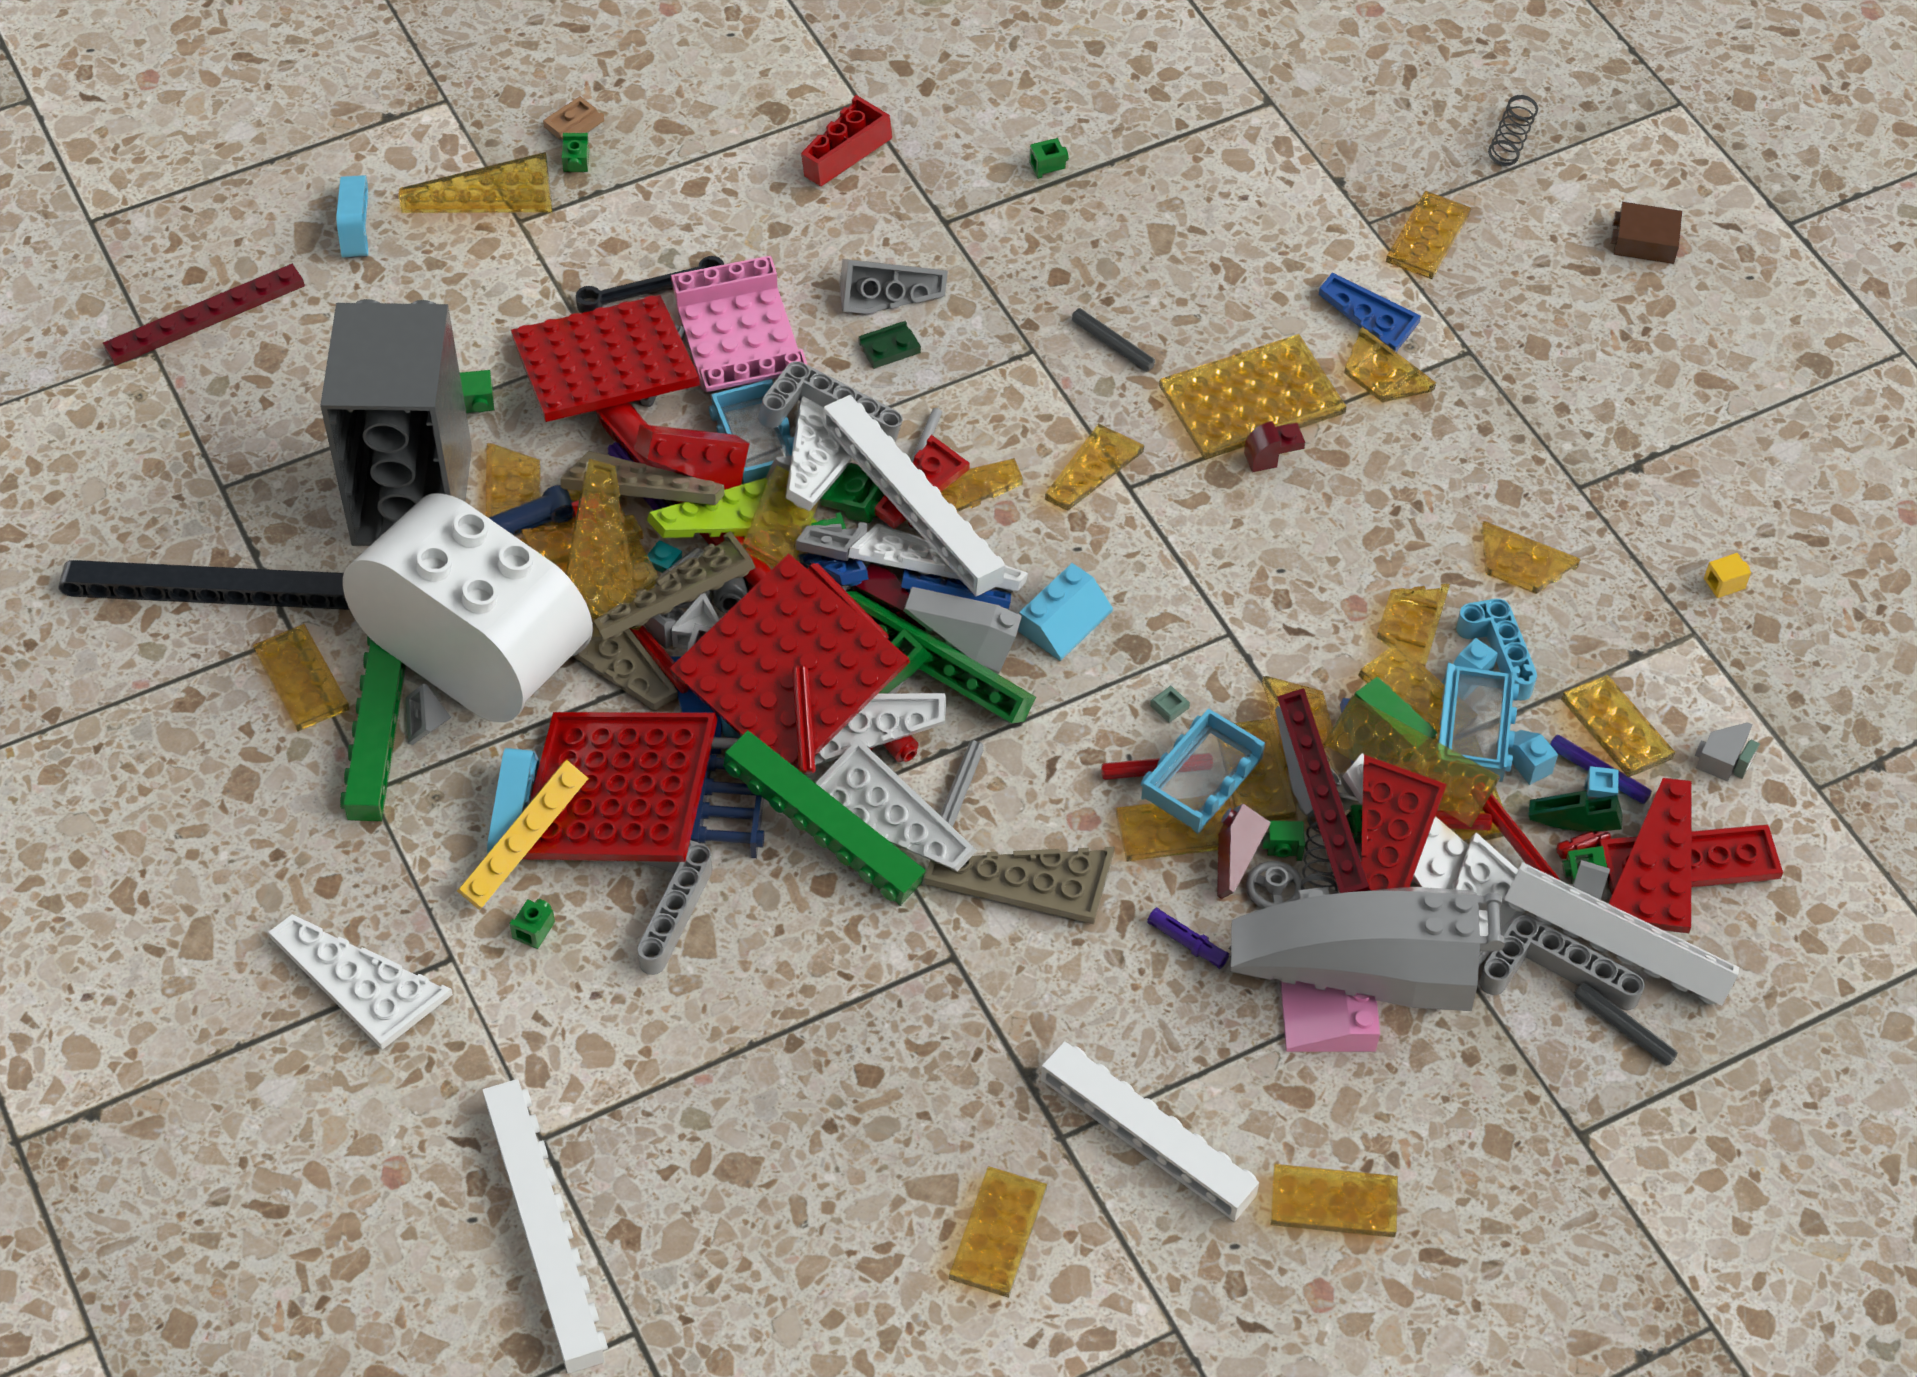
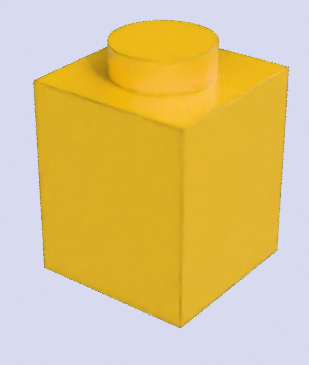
(1727, 575)

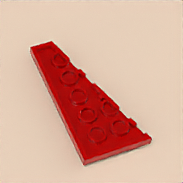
(1395, 822)
(1659, 868)

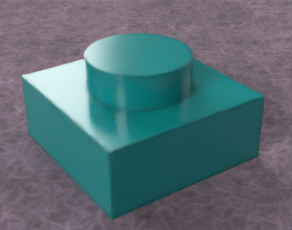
(664, 556)

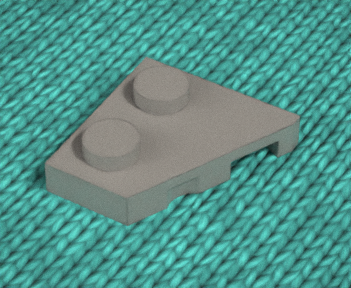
(830, 540)

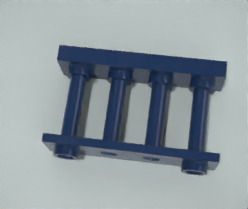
(705, 810)

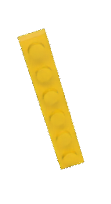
(522, 835)

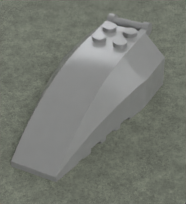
(1386, 943)

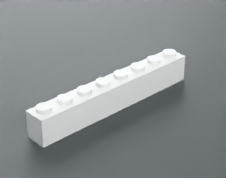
(1622, 934)
(1150, 1130)

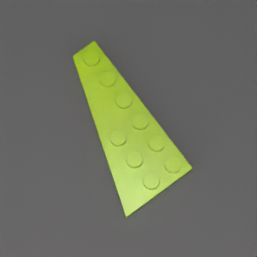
(731, 514)

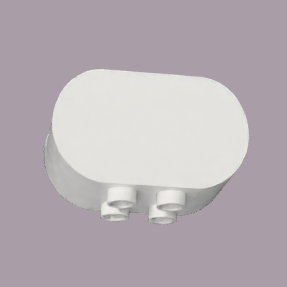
(467, 606)

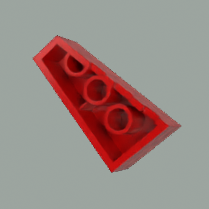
(846, 141)
(695, 452)

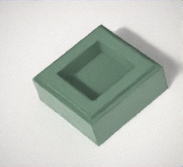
(1170, 704)
(1746, 758)

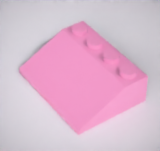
(1328, 1019)

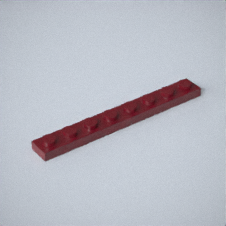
(203, 314)
(1323, 792)

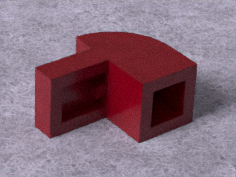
(1268, 441)

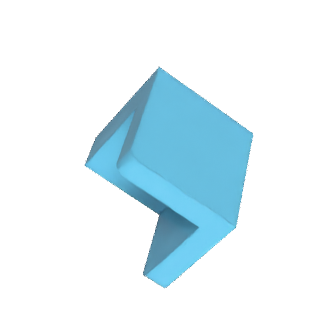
(1601, 782)

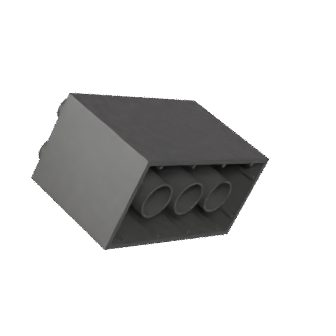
(393, 411)

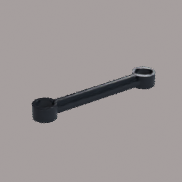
(633, 289)

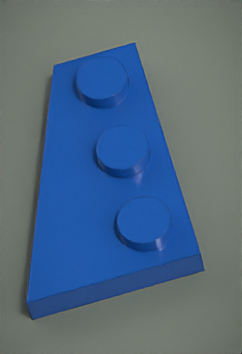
(843, 572)

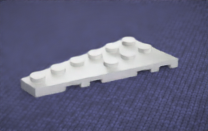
(815, 457)
(914, 553)
(886, 720)
(893, 808)
(1443, 849)
(1487, 872)
(362, 983)

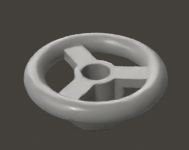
(1275, 872)

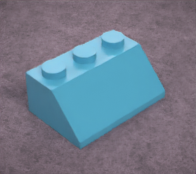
(1064, 612)

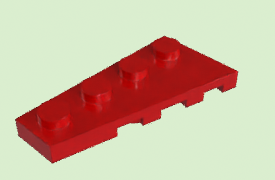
(941, 468)

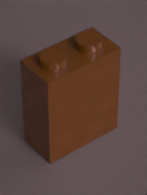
(1646, 232)

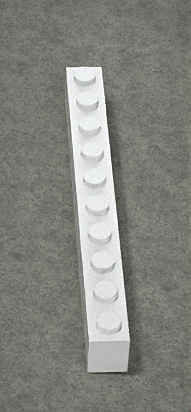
(914, 495)
(543, 1226)

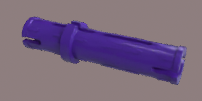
(1193, 941)

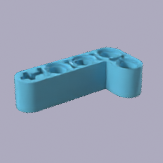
(352, 216)
(1497, 622)
(513, 790)

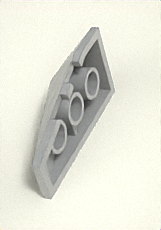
(881, 286)
(972, 626)
(1298, 785)

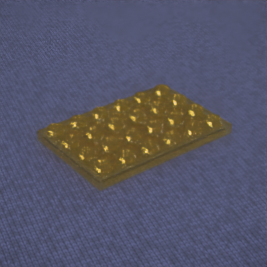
(1240, 392)

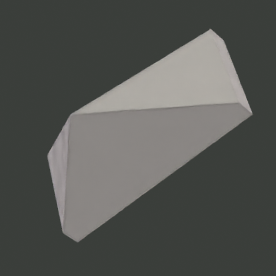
(423, 713)

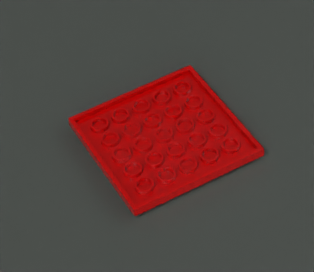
(604, 358)
(783, 623)
(639, 787)

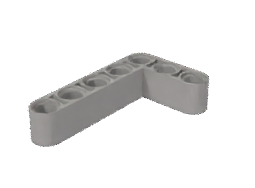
(803, 380)
(674, 897)
(1559, 961)

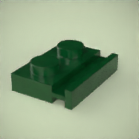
(889, 344)

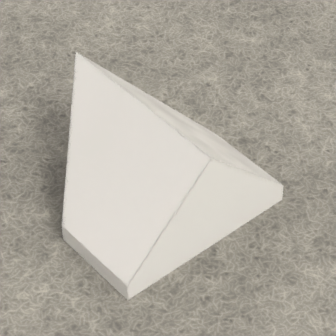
(699, 612)

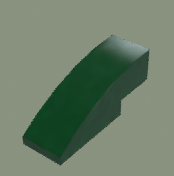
(1577, 812)

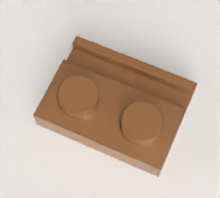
(574, 117)

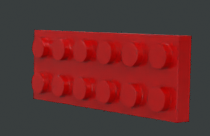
(1717, 856)

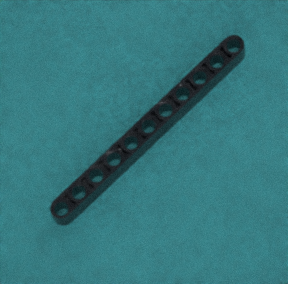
(203, 584)

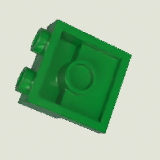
(854, 494)

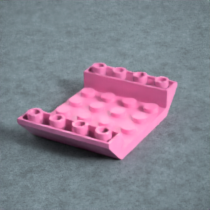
(735, 323)

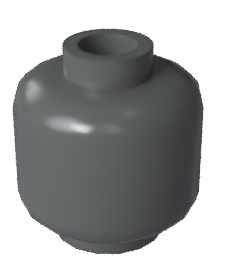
(730, 593)

